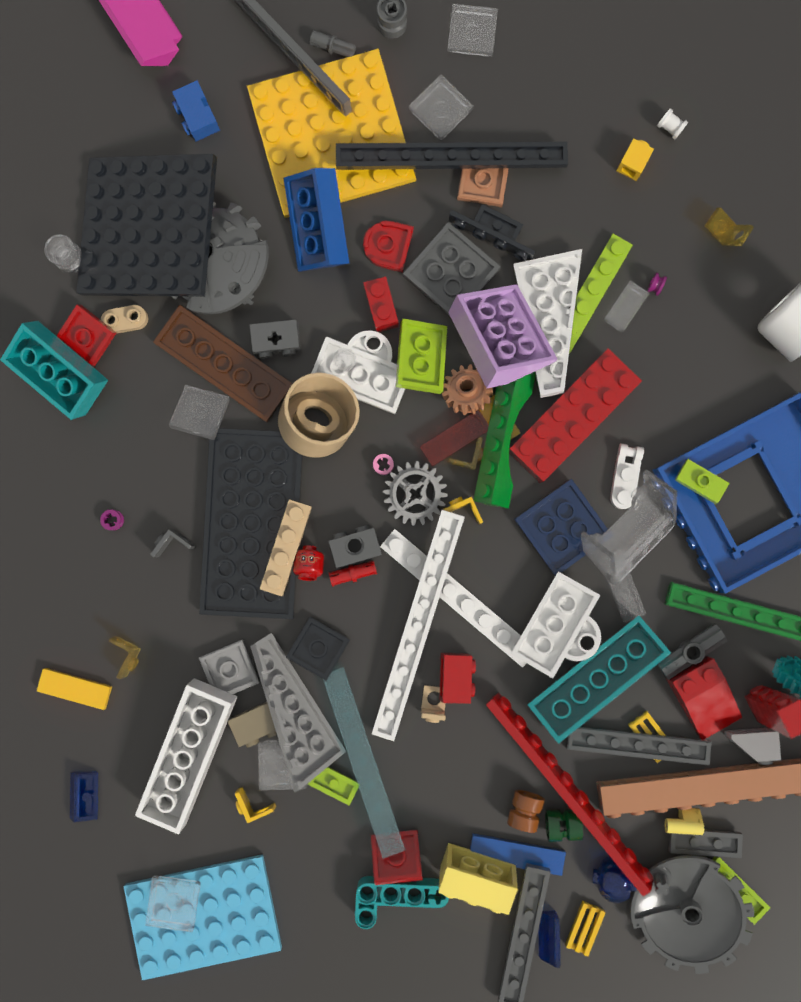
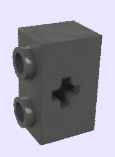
(264, 333)

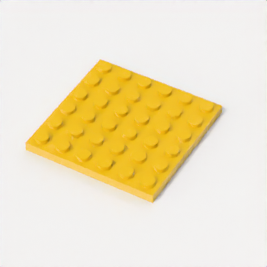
(303, 125)

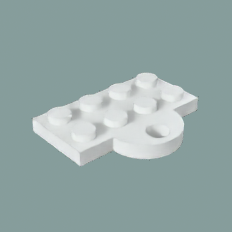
(373, 375)
(559, 627)

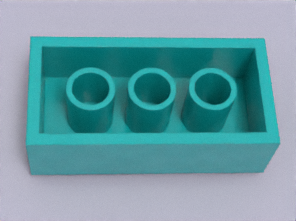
(53, 369)

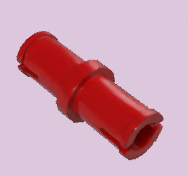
(352, 573)

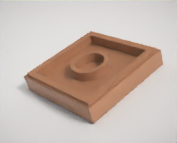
(483, 186)

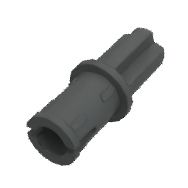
(332, 44)

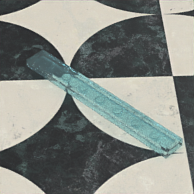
(363, 764)

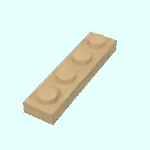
(285, 547)

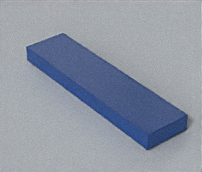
(519, 853)

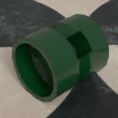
(572, 826)

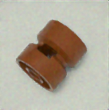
(524, 815)

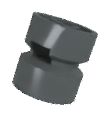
(392, 18)

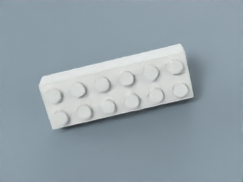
(186, 755)

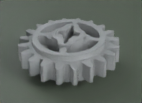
(431, 506)

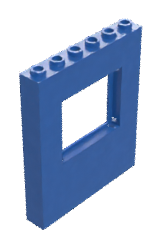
(777, 440)

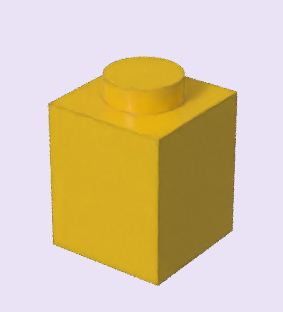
(635, 159)

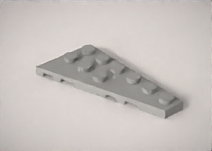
(301, 727)

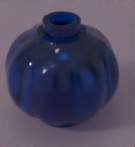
(612, 882)

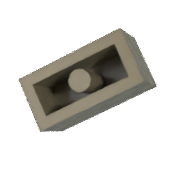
(252, 725)

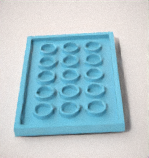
(231, 920)

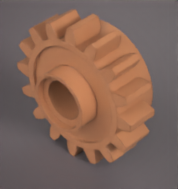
(466, 401)

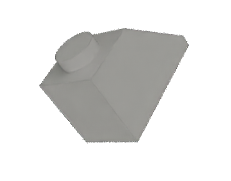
(757, 743)

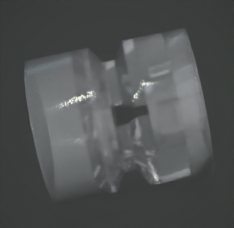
(63, 253)

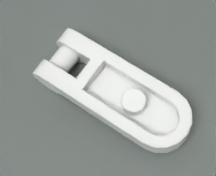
(625, 476)

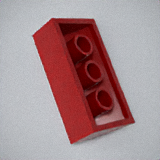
(776, 710)

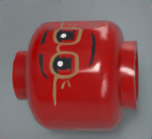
(308, 563)

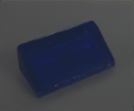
(83, 796)
(550, 938)

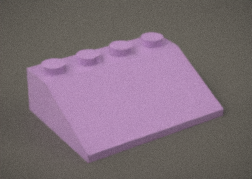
(501, 334)

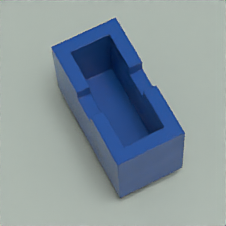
(196, 111)

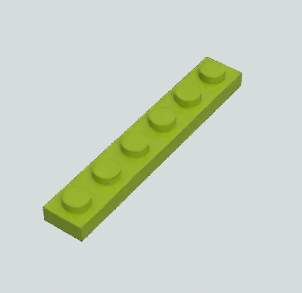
(597, 284)

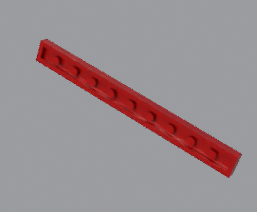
(575, 798)

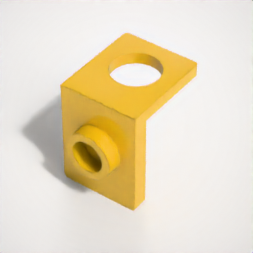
(459, 502)
(244, 807)

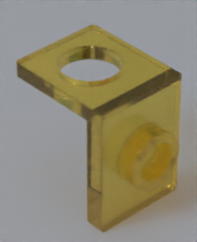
(725, 229)
(477, 456)
(131, 660)

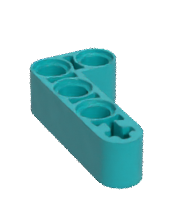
(401, 898)

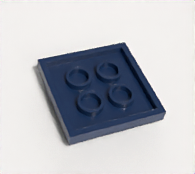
(557, 525)

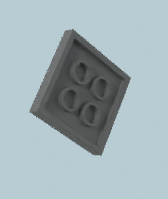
(450, 268)

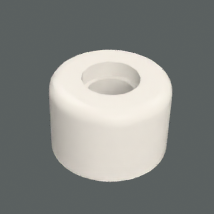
(783, 325)

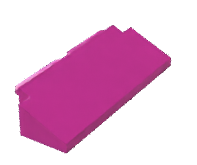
(145, 29)

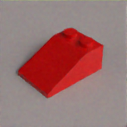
(705, 697)

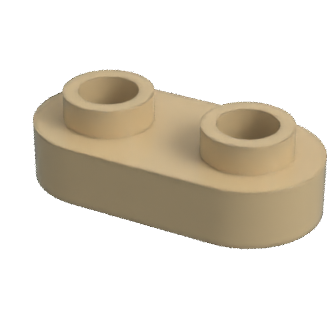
(123, 319)

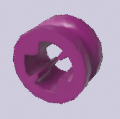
(657, 284)
(120, 520)

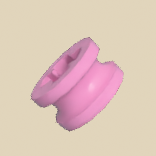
(376, 466)

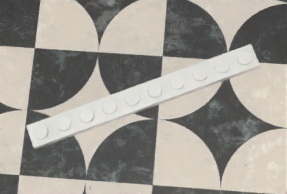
(418, 625)

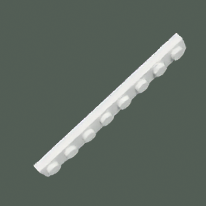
(456, 596)

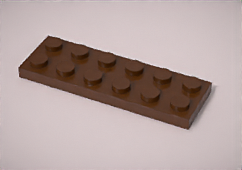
(223, 363)

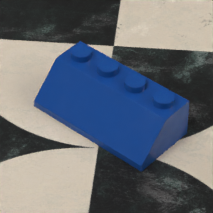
(316, 219)

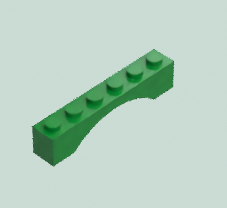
(494, 478)

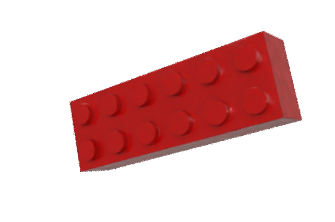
(574, 416)

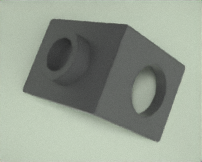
(164, 540)

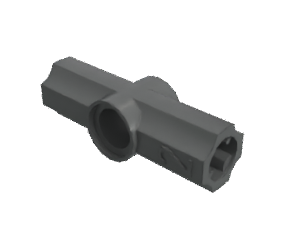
(704, 642)

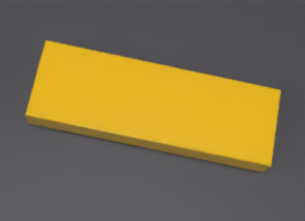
(74, 688)

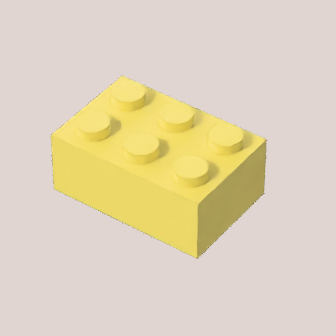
(477, 879)

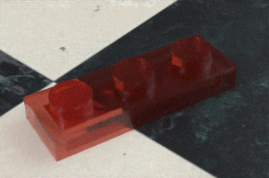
(455, 438)

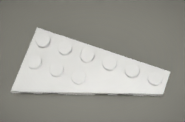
(551, 292)

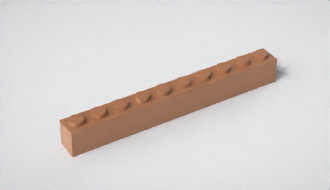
(699, 788)

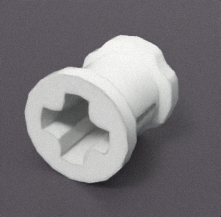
(672, 124)

